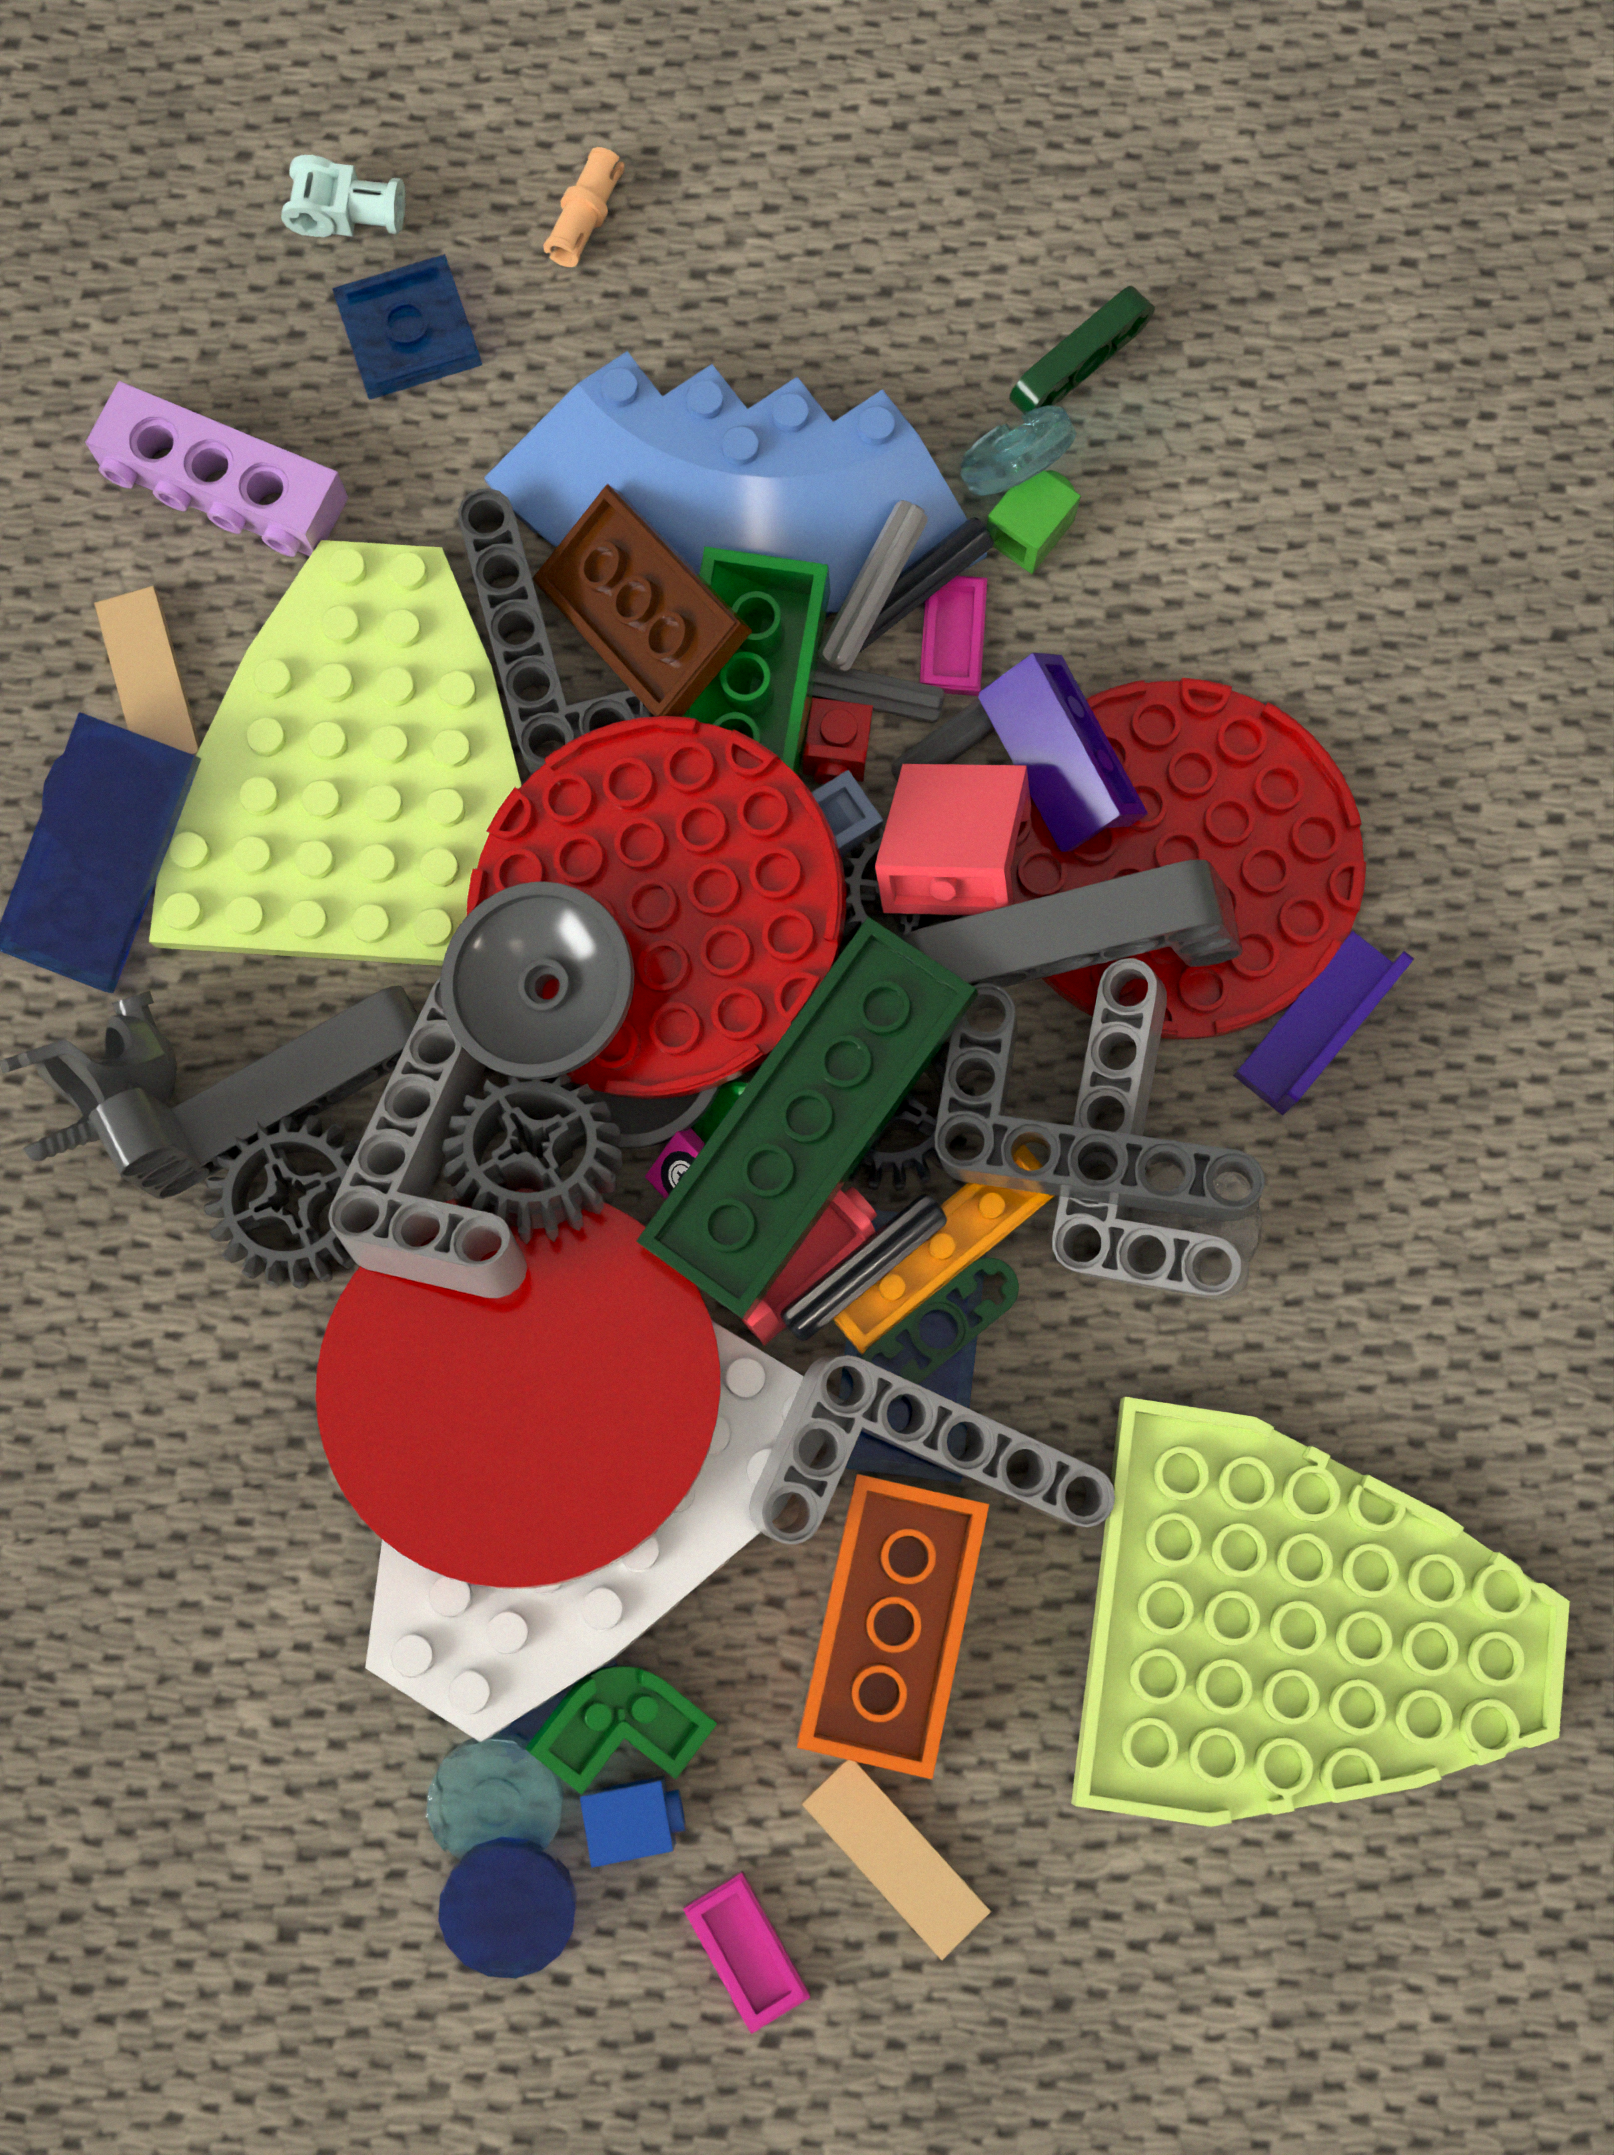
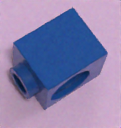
(631, 1820)

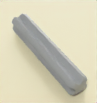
(872, 586)

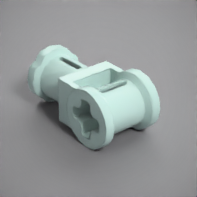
(339, 199)

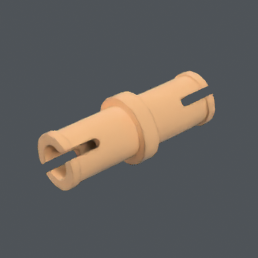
(584, 207)

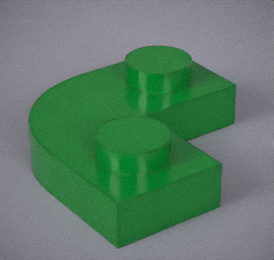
(617, 1706)

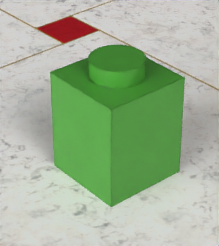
(1033, 518)

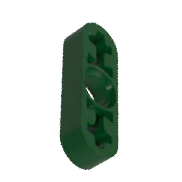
(1083, 351)
(964, 1285)

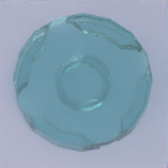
(1013, 456)
(493, 1793)

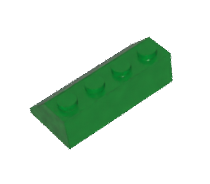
(772, 675)

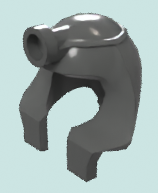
(133, 1058)

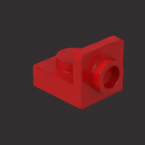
(836, 739)

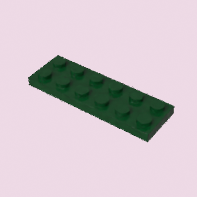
(807, 1118)

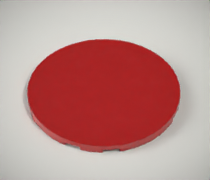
(1254, 801)
(709, 870)
(526, 1425)

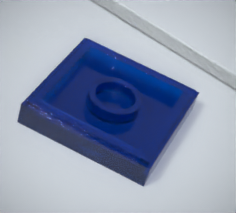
(407, 326)

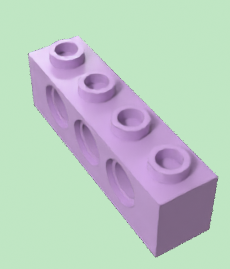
(141, 424)

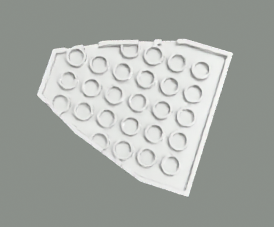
(501, 1652)

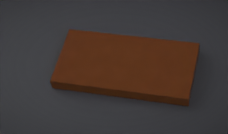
(641, 605)

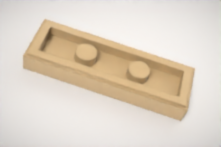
(147, 669)
(896, 1857)

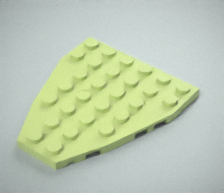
(344, 772)
(1294, 1631)

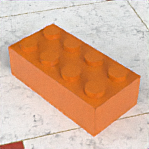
(893, 1626)

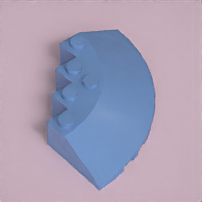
(727, 474)

